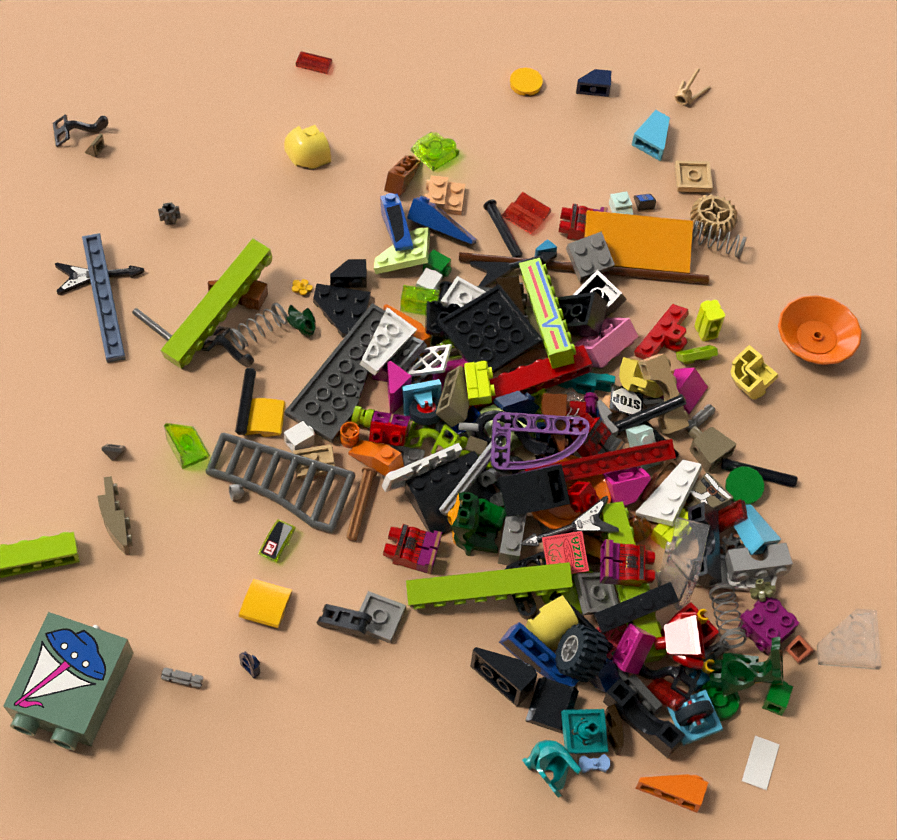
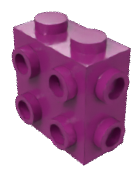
(767, 621)

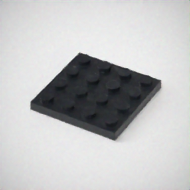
(490, 330)

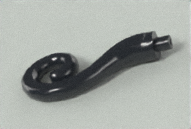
(533, 445)

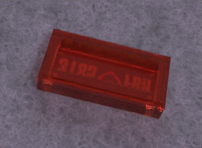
(314, 62)
(732, 515)
(667, 696)

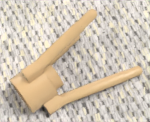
(685, 95)

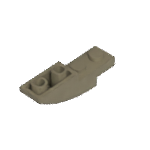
(114, 517)

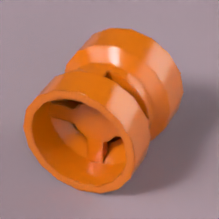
(349, 434)

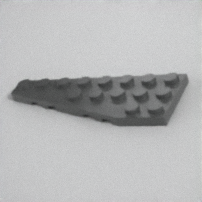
(338, 384)

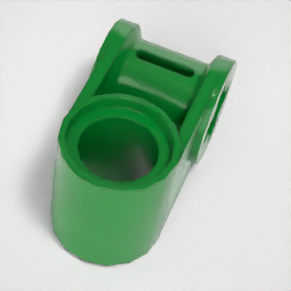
(491, 515)

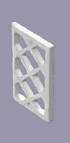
(429, 368)

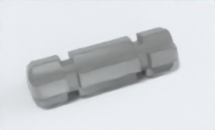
(701, 417)
(182, 677)

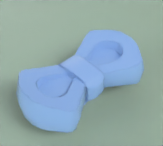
(587, 764)

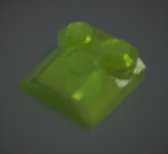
(435, 150)

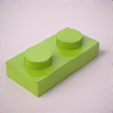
(703, 353)

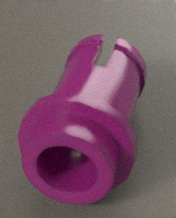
(591, 399)

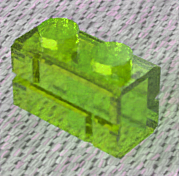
(415, 298)

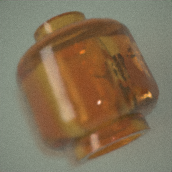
(641, 528)

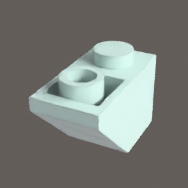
(641, 435)

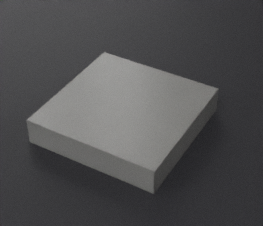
(593, 594)
(385, 616)

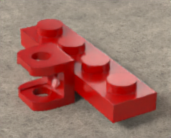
(665, 333)

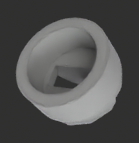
(236, 491)

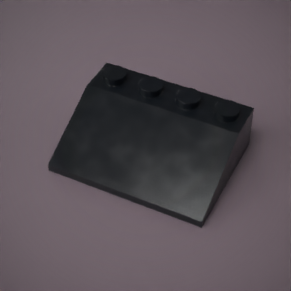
(433, 487)

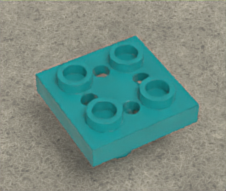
(592, 730)

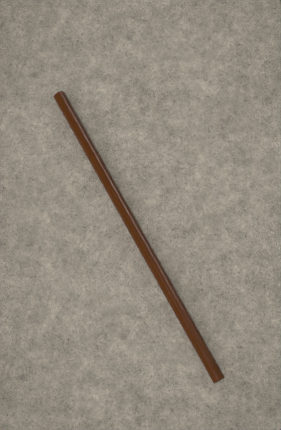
(617, 271)

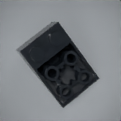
(534, 490)

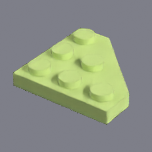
(395, 260)

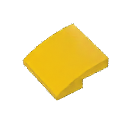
(266, 417)
(265, 603)

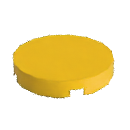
(526, 81)

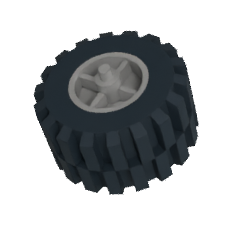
(581, 653)

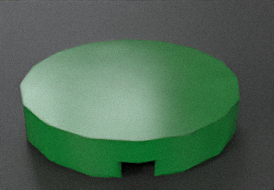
(745, 484)
(724, 705)

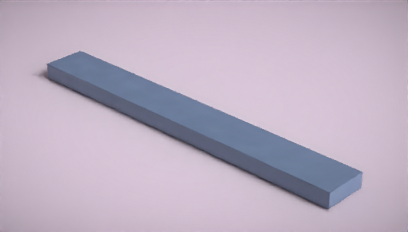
(103, 298)

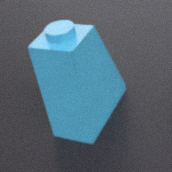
(652, 135)
(756, 532)

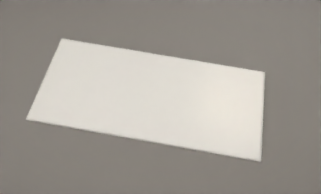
(760, 762)

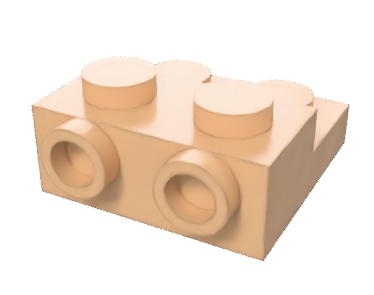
(445, 194)

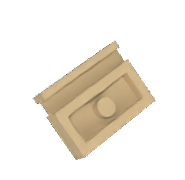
(319, 453)

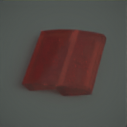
(526, 213)

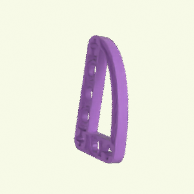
(531, 427)

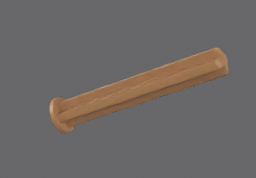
(360, 503)

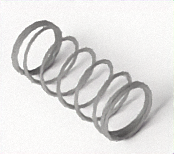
(695, 231)
(241, 337)
(729, 631)

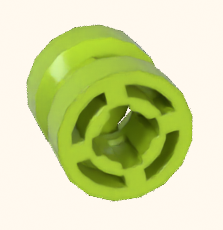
(362, 416)

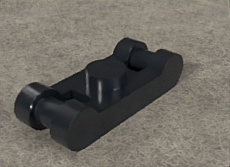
(344, 619)

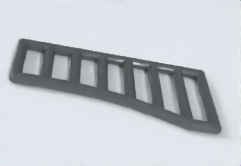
(280, 497)

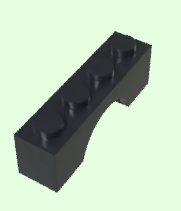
(711, 564)
(636, 607)
(659, 733)

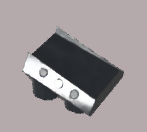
(434, 312)
(548, 702)

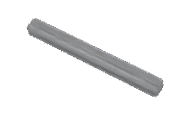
(469, 478)

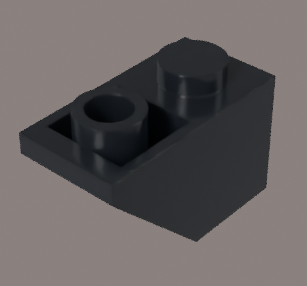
(350, 274)

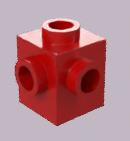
(582, 496)

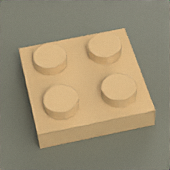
(693, 176)

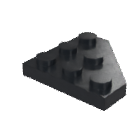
(341, 305)

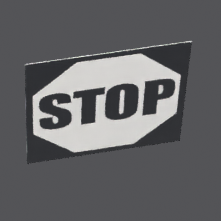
(625, 401)

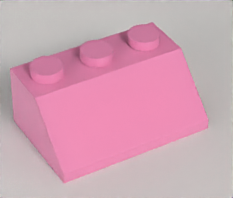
(614, 337)

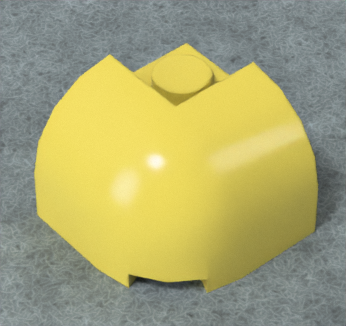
(307, 147)
(752, 373)
(633, 381)
(553, 622)

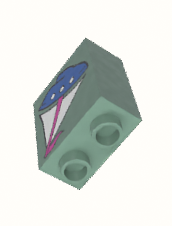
(68, 681)

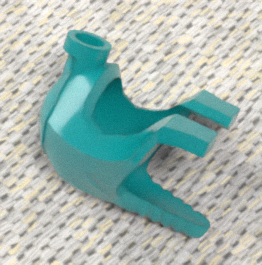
(553, 757)

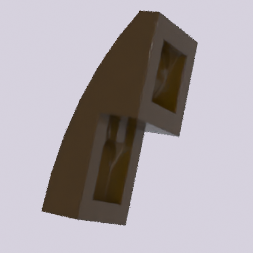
(615, 734)

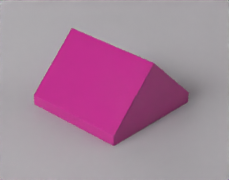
(395, 380)
(690, 386)
(633, 649)

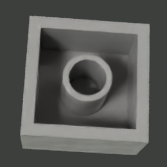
(589, 256)

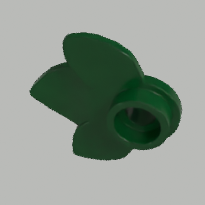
(302, 321)

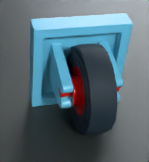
(421, 401)
(696, 718)

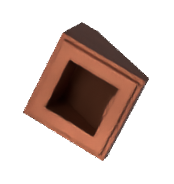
(799, 649)

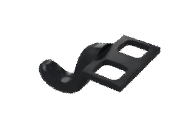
(99, 125)
(246, 359)
(676, 673)

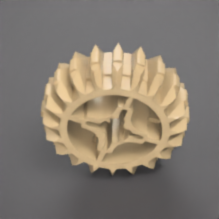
(714, 212)

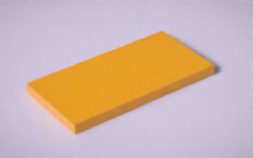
(644, 240)

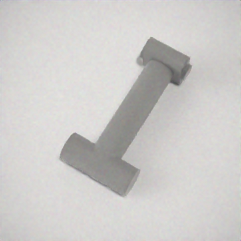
(470, 428)

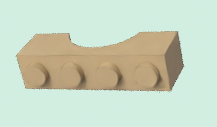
(658, 370)

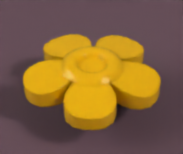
(301, 287)

